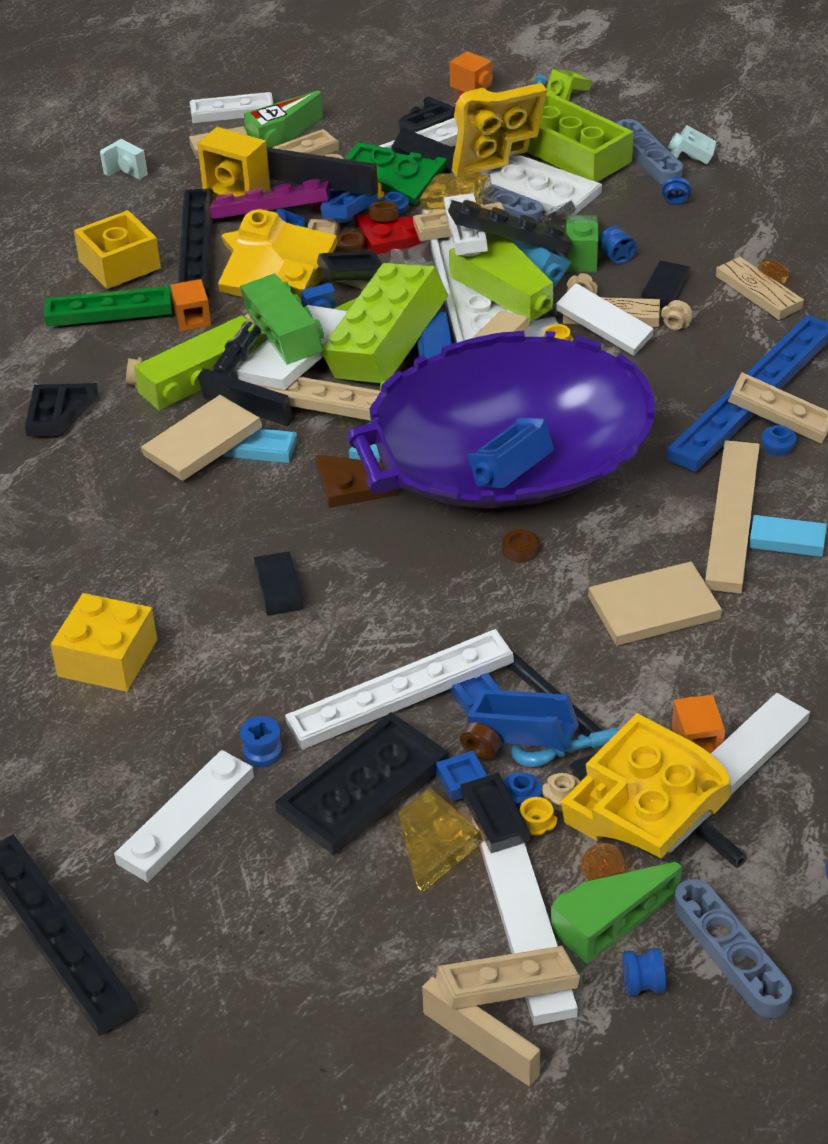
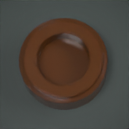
(383, 211)
(350, 242)
(520, 546)
(481, 740)

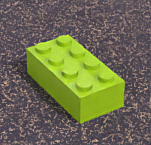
(580, 140)
(384, 322)

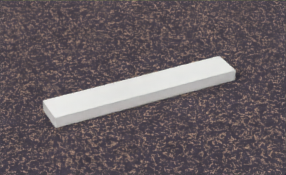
(398, 689)
(755, 743)
(525, 922)

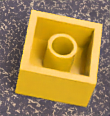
(233, 162)
(117, 249)
(104, 642)

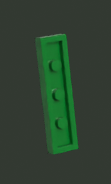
(107, 306)

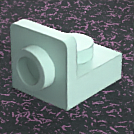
(694, 144)
(124, 157)

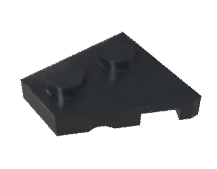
(429, 115)

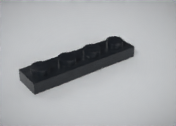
(503, 224)

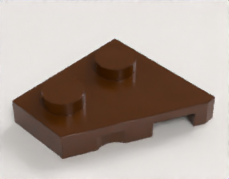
(346, 481)

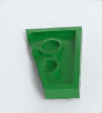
(398, 171)

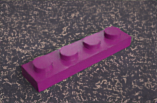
(282, 196)

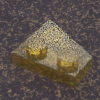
(435, 837)

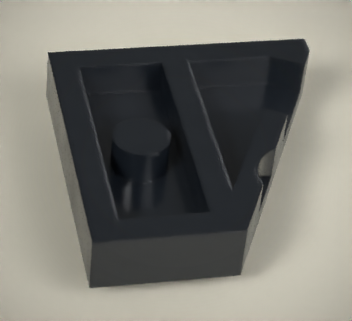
(57, 407)

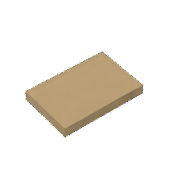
(201, 437)
(654, 603)

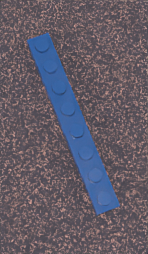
(725, 418)

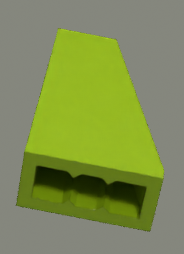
(505, 277)

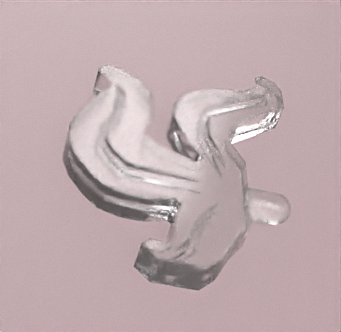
(414, 255)

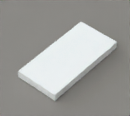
(544, 183)
(268, 369)

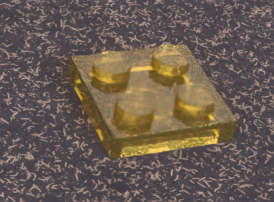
(445, 186)

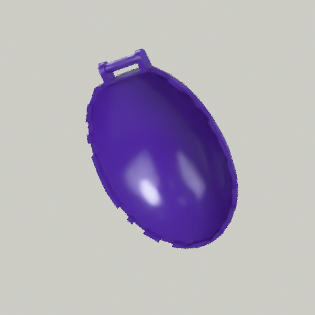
(476, 389)

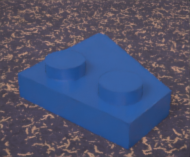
(344, 205)

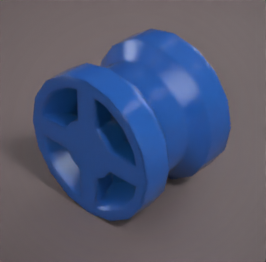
(616, 245)
(261, 741)
(643, 972)

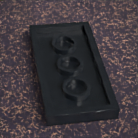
(361, 783)

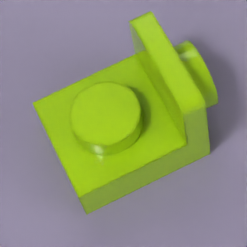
(566, 82)

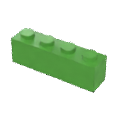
(282, 318)

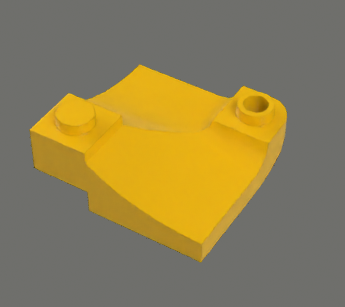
(495, 126)
(273, 246)
(646, 788)

